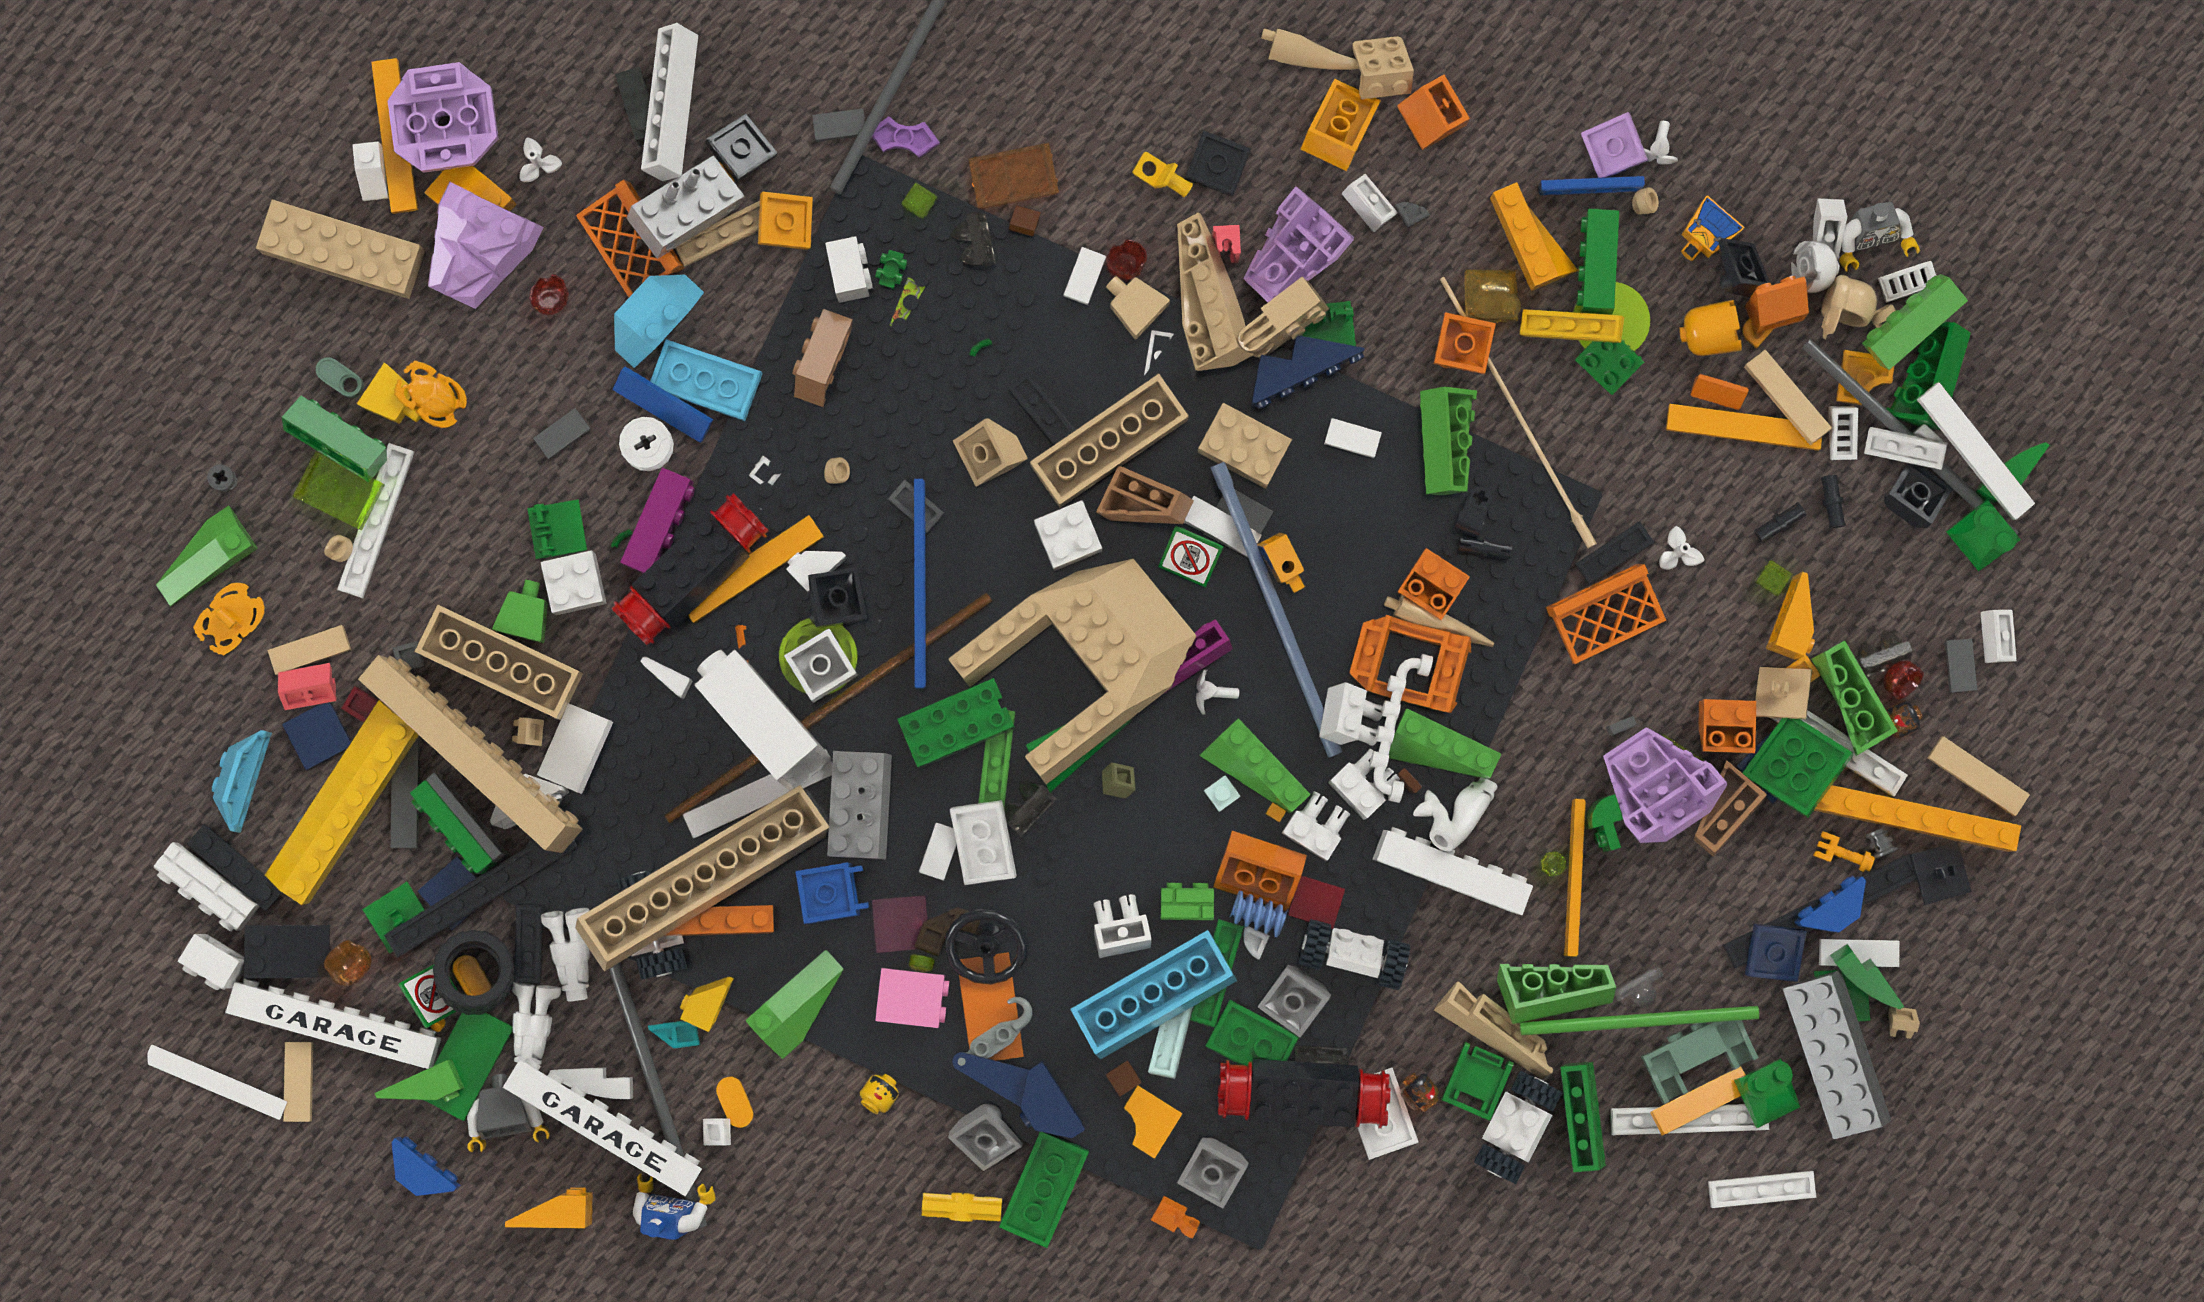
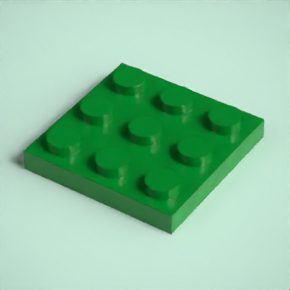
(1797, 765)

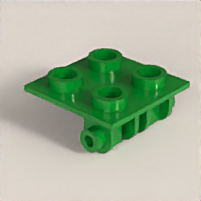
(1335, 326)
(1609, 363)
(557, 529)

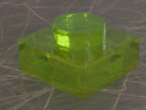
(919, 200)
(1773, 578)

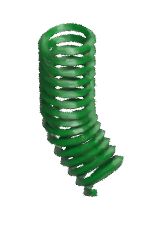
(980, 345)
(621, 538)

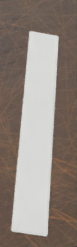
(216, 1082)

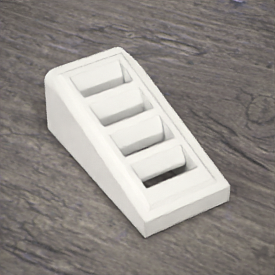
(1886, 289)
(1833, 412)
(673, 680)

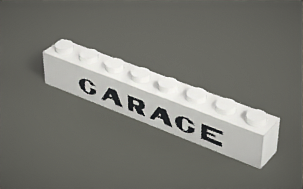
(332, 1024)
(602, 1127)

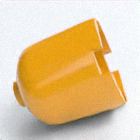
(1711, 329)

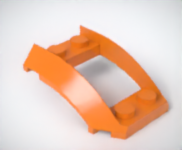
(1447, 670)

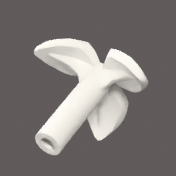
(1660, 147)
(533, 152)
(1677, 541)
(1207, 690)

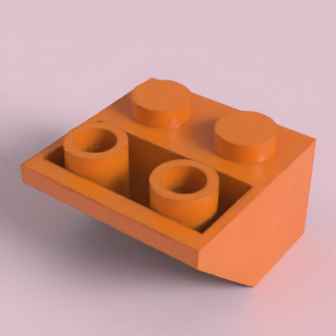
(1433, 112)
(1778, 304)
(1433, 584)
(1727, 726)

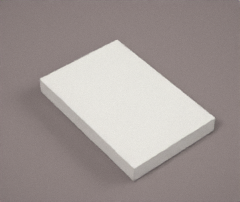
(575, 748)
(983, 842)
(1399, 1130)

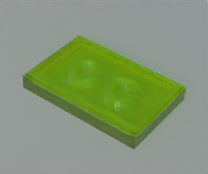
(338, 491)

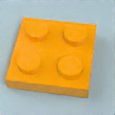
(785, 220)

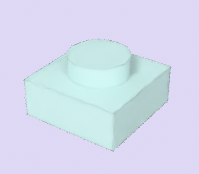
(1222, 793)

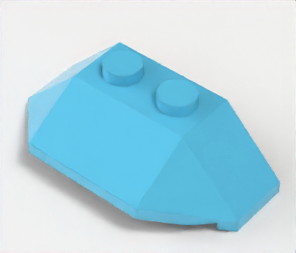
(652, 314)
(238, 778)

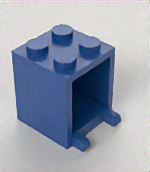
(829, 893)

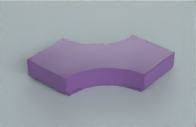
(916, 138)

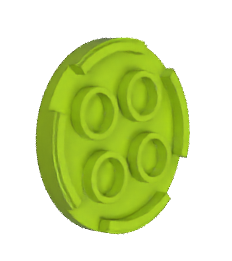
(1635, 313)
(806, 631)

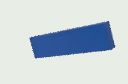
(1591, 185)
(662, 404)

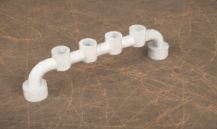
(1386, 734)

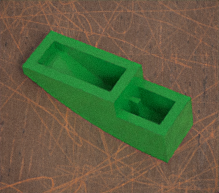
(2019, 466)
(1865, 976)

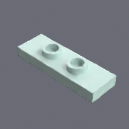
(1169, 1045)

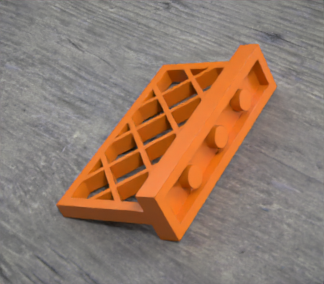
(628, 197)
(1604, 590)

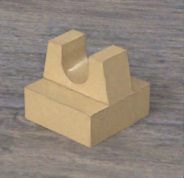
(529, 731)
(1903, 1019)

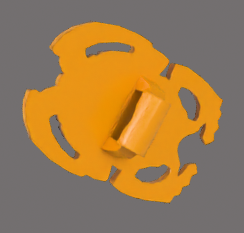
(431, 395)
(230, 617)

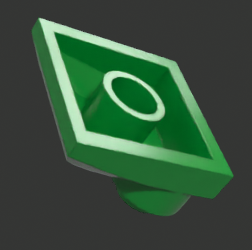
(1983, 535)
(1768, 1092)

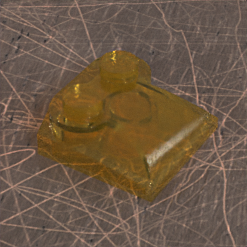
(1491, 295)

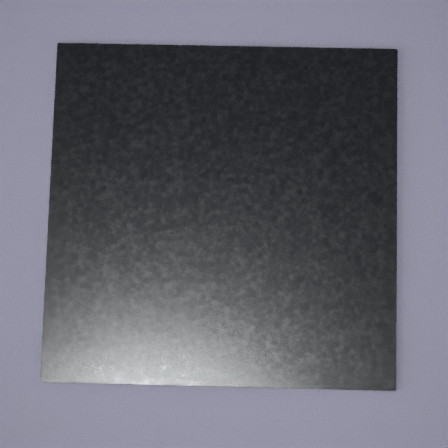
(894, 419)

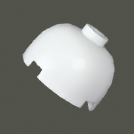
(1817, 264)

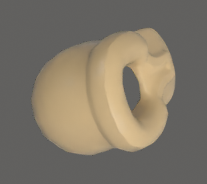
(1849, 303)

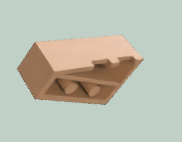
(821, 356)
(1142, 500)
(1730, 811)

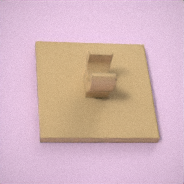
(1783, 692)

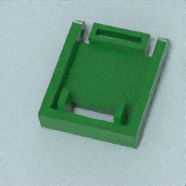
(1479, 1077)

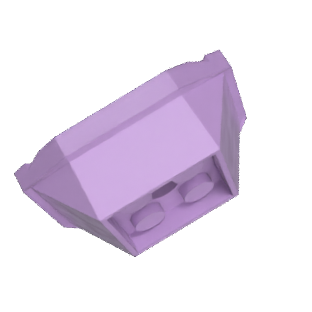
(439, 92)

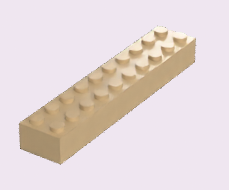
(471, 754)
(701, 878)

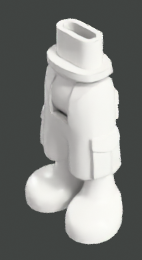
(569, 956)
(528, 1028)

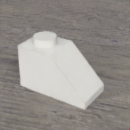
(370, 171)
(1830, 223)
(812, 563)

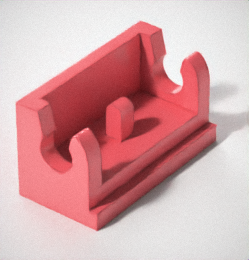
(1227, 239)
(306, 686)

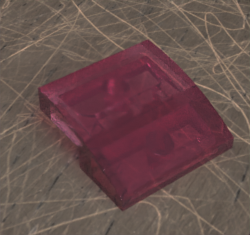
(898, 922)

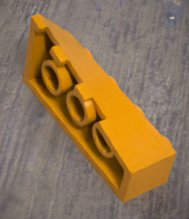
(1532, 244)

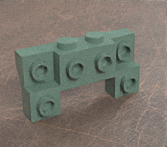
(1693, 1049)

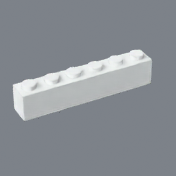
(669, 102)
(1453, 872)

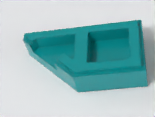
(677, 1034)

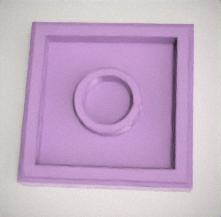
(1614, 146)

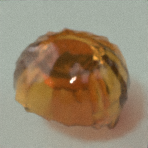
(348, 963)

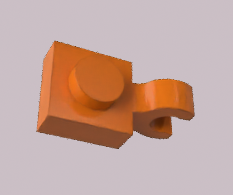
(1172, 1215)

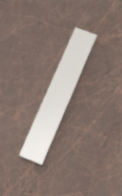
(1975, 451)
(370, 539)
(1866, 764)
(742, 802)
(1724, 1118)

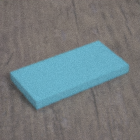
(706, 380)

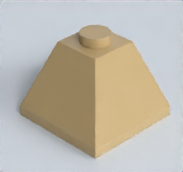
(989, 451)

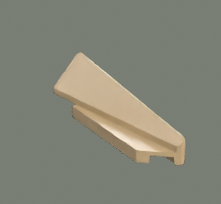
(1494, 1027)

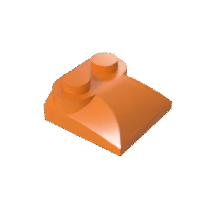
(1464, 343)

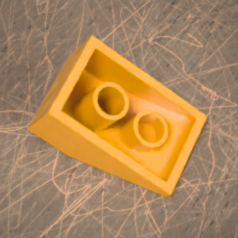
(1339, 125)
(473, 181)
(1794, 624)
(567, 1210)

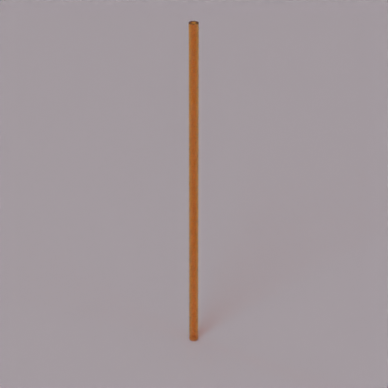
(832, 705)

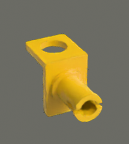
(1163, 175)

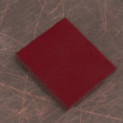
(1316, 901)

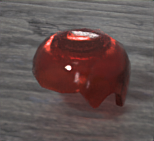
(1126, 260)
(549, 295)
(1902, 679)

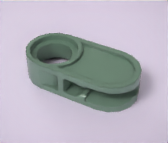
(336, 374)

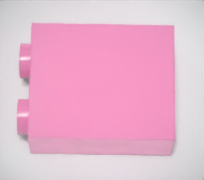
(911, 998)

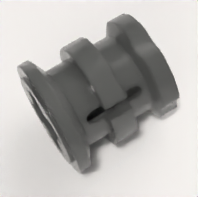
(223, 470)
(1881, 842)

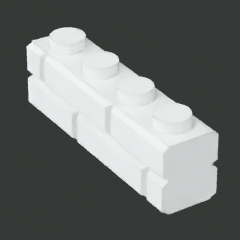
(206, 886)

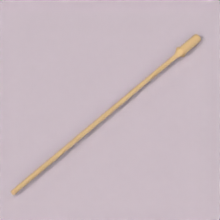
(1576, 517)

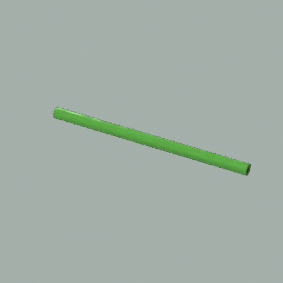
(1639, 1020)

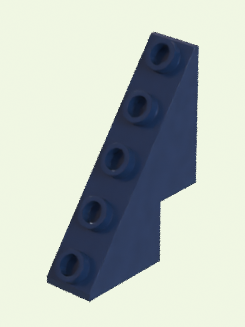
(1309, 359)

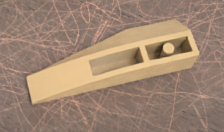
(1208, 300)

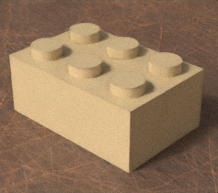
(1244, 445)

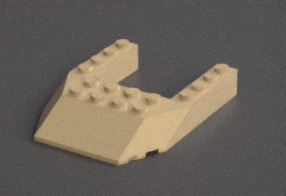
(1116, 628)

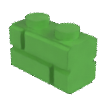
(1187, 903)

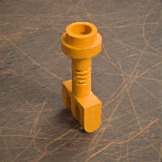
(1865, 861)

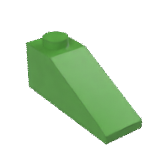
(431, 1084)

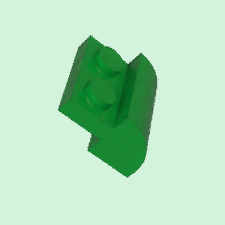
(1601, 816)

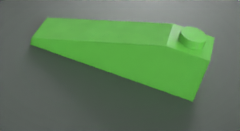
(210, 552)
(792, 1010)

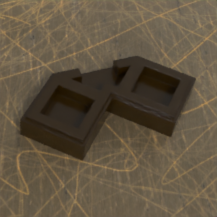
(934, 930)

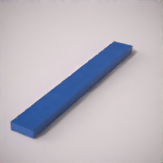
(919, 584)

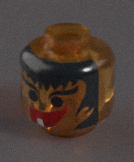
(1905, 718)
(1419, 1092)

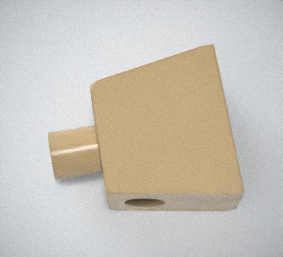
(1136, 304)

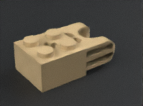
(1283, 318)

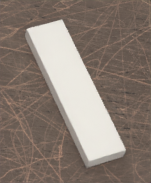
(1762, 1189)

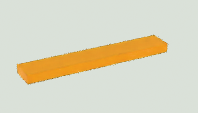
(398, 171)
(1736, 426)
(760, 564)
(1575, 877)

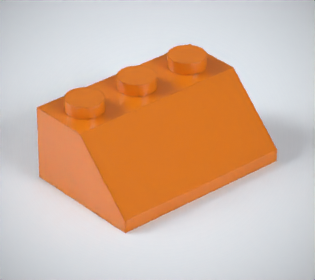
(1260, 870)

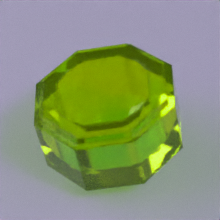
(1552, 864)
(921, 963)

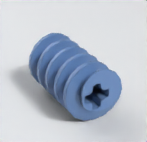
(1258, 913)

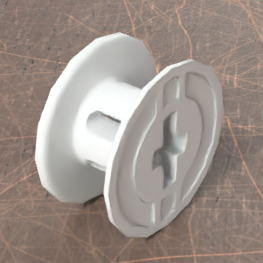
(633, 437)

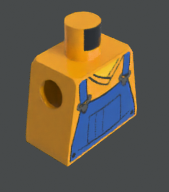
(1707, 227)
(1277, 551)

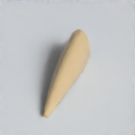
(1300, 51)
(1411, 612)

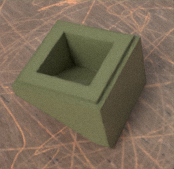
(1118, 780)

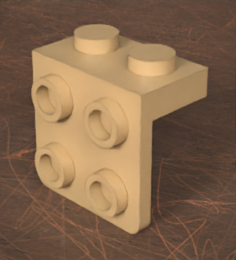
(1383, 67)

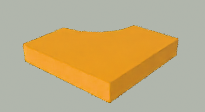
(1865, 371)
(1152, 1120)

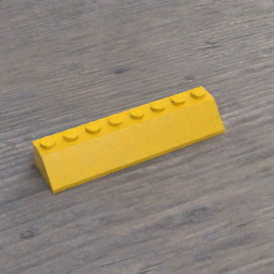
(342, 804)

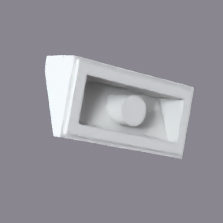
(1369, 202)
(1998, 636)

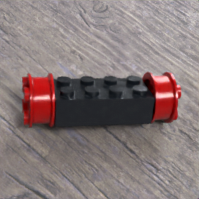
(690, 570)
(1303, 1093)

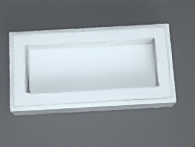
(1084, 276)
(1352, 438)
(939, 852)

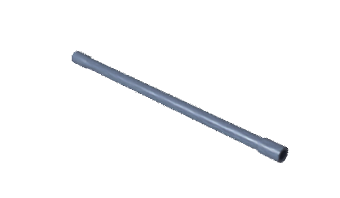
(1225, 484)

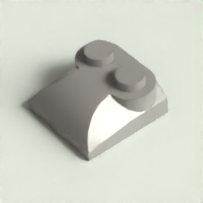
(1295, 999)
(984, 1136)
(1213, 1171)

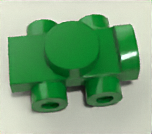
(890, 273)

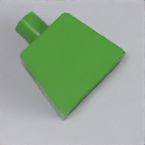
(523, 614)

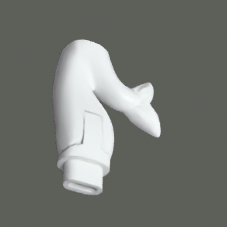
(1466, 813)

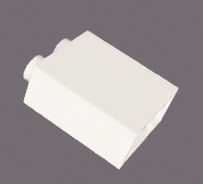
(760, 719)

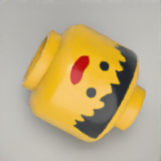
(879, 1093)

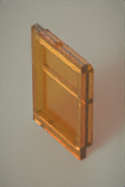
(1013, 176)

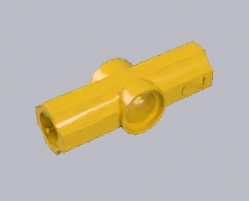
(961, 1207)

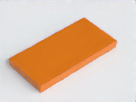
(987, 1004)

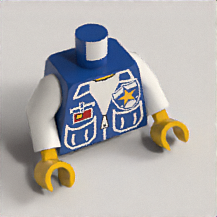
(666, 1215)

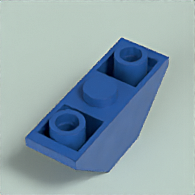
(1836, 909)
(420, 1171)

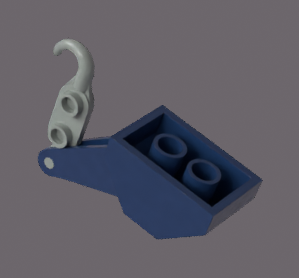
(1031, 1089)

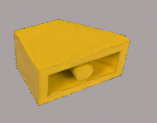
(705, 1003)

